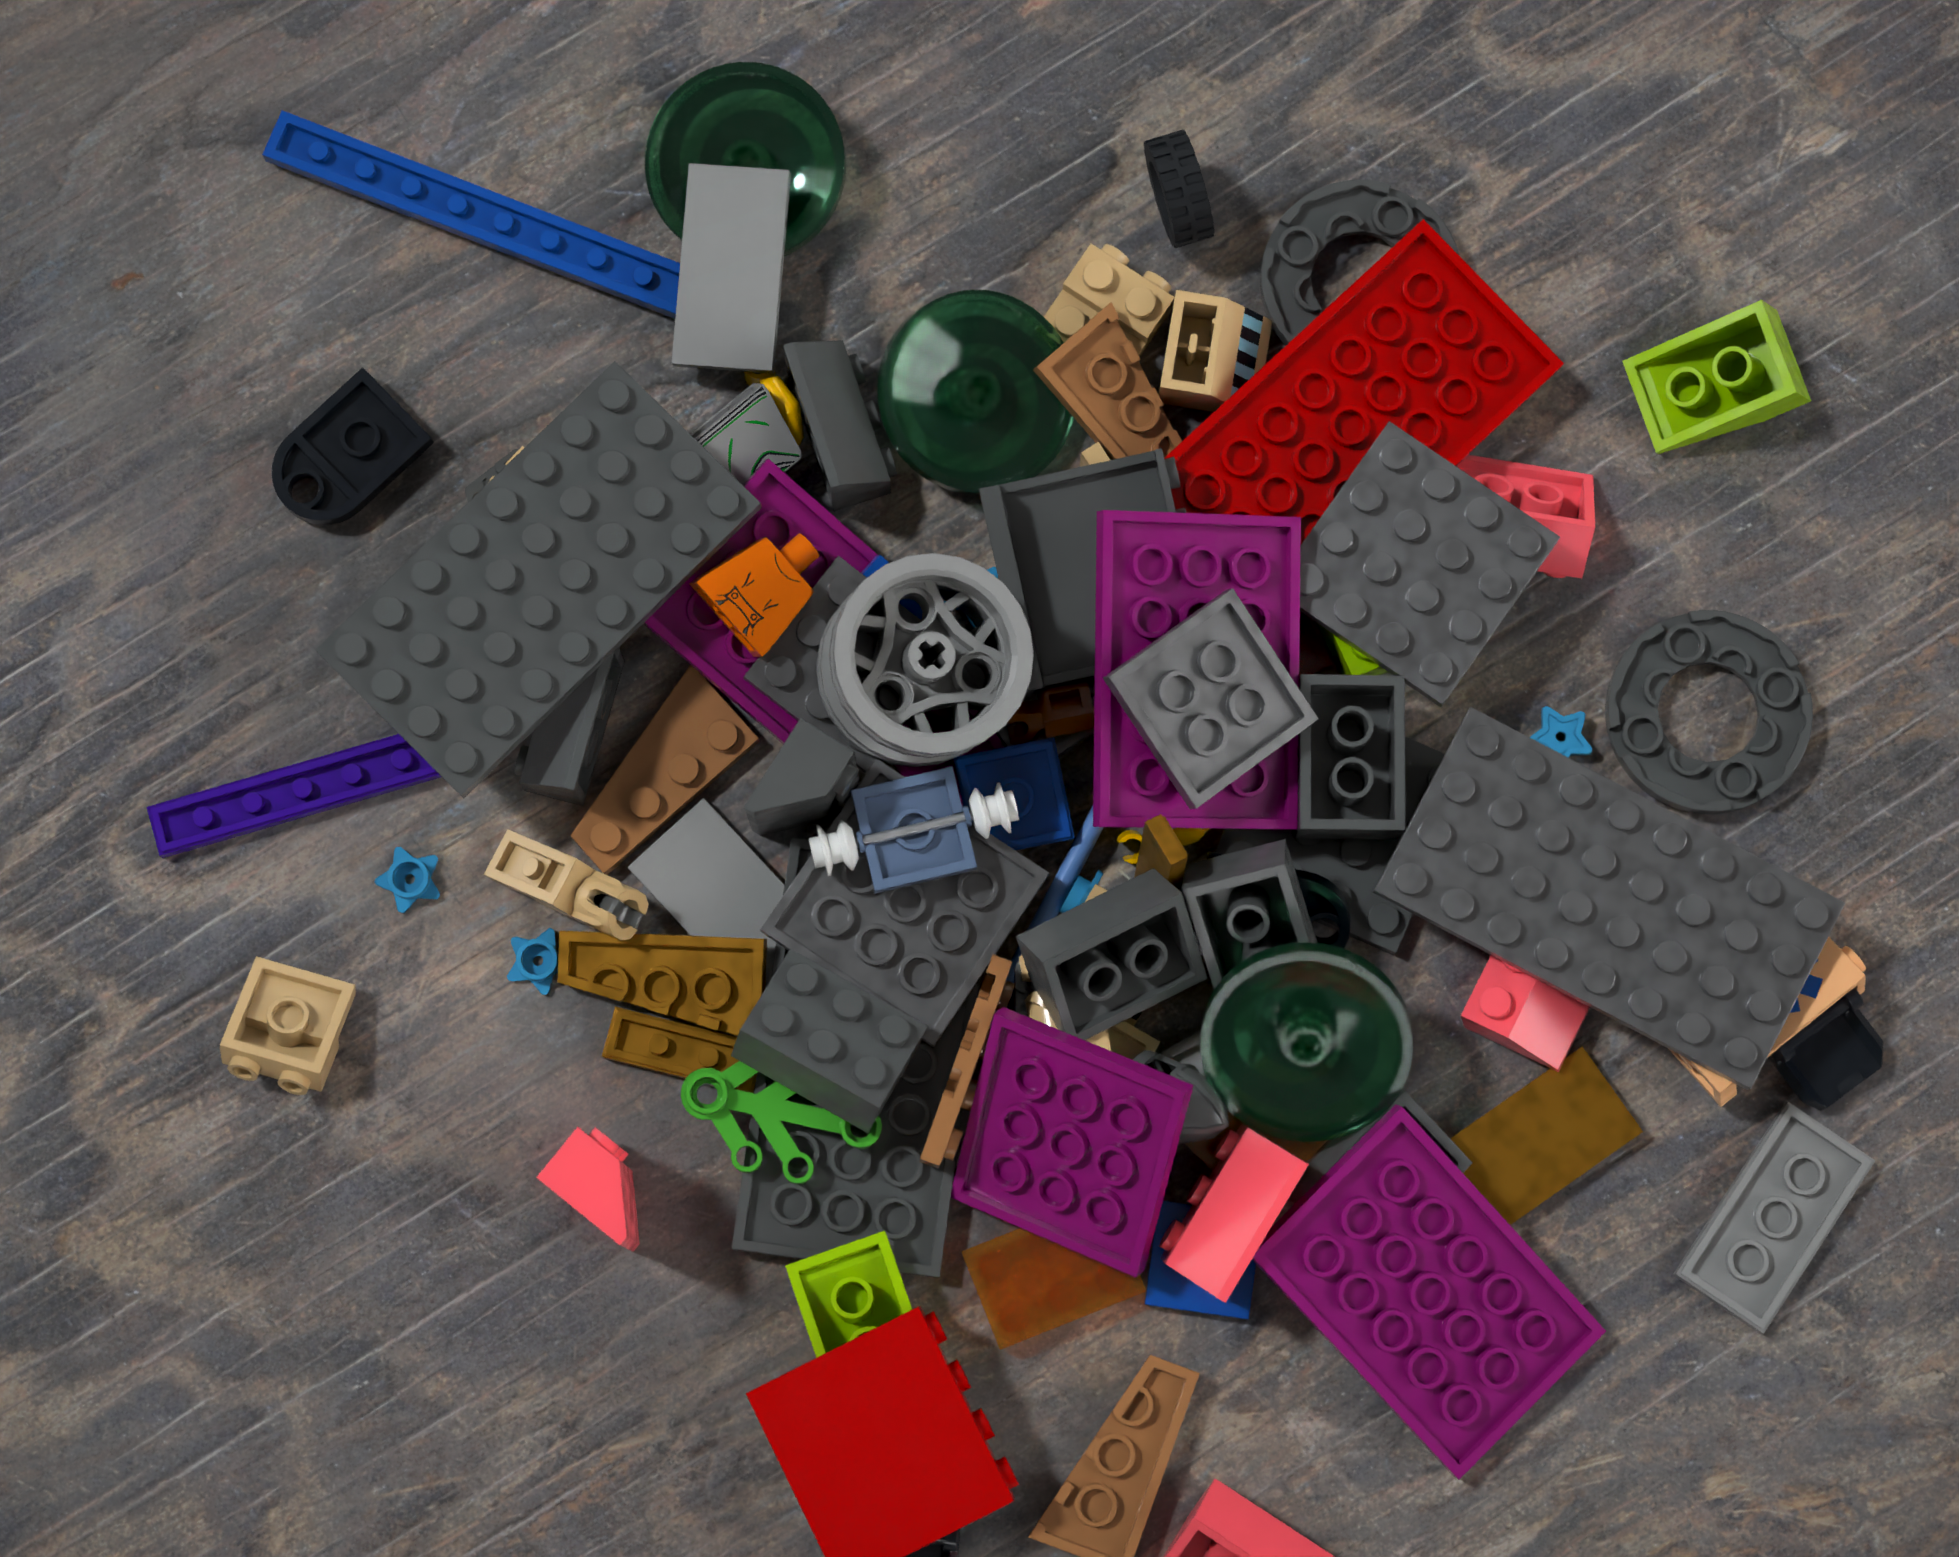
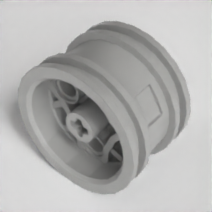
(947, 646)

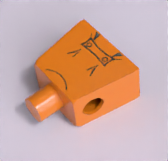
(759, 590)

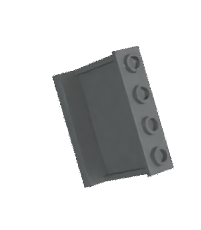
(1047, 549)

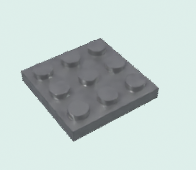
(789, 668)
(1210, 698)

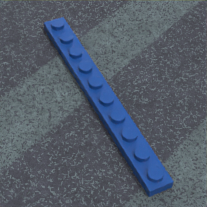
(474, 213)

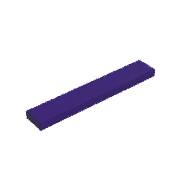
(286, 794)

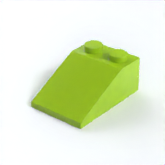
(1717, 378)
(848, 1291)

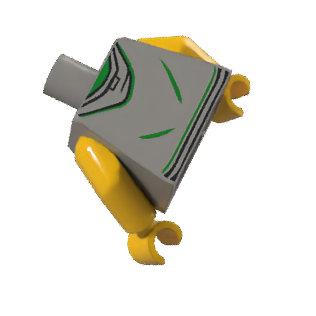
(755, 427)

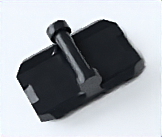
(1831, 1054)

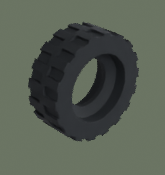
(1179, 188)

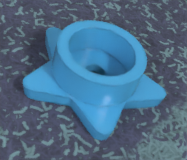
(1569, 725)
(405, 865)
(1080, 891)
(526, 951)

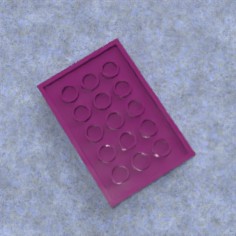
(1150, 579)
(1426, 1291)

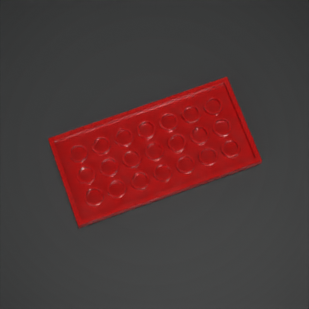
(1401, 345)

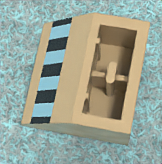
(1211, 350)

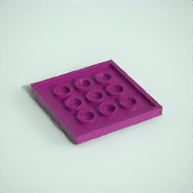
(705, 640)
(1070, 1141)

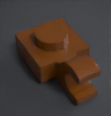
(1058, 710)

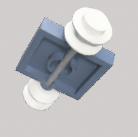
(914, 829)

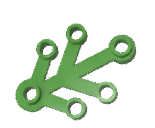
(768, 1109)

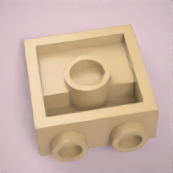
(1104, 278)
(286, 1026)

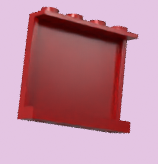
(884, 1442)

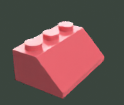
(1552, 497)
(1523, 1014)
(596, 1183)
(1231, 1211)
(1235, 1527)

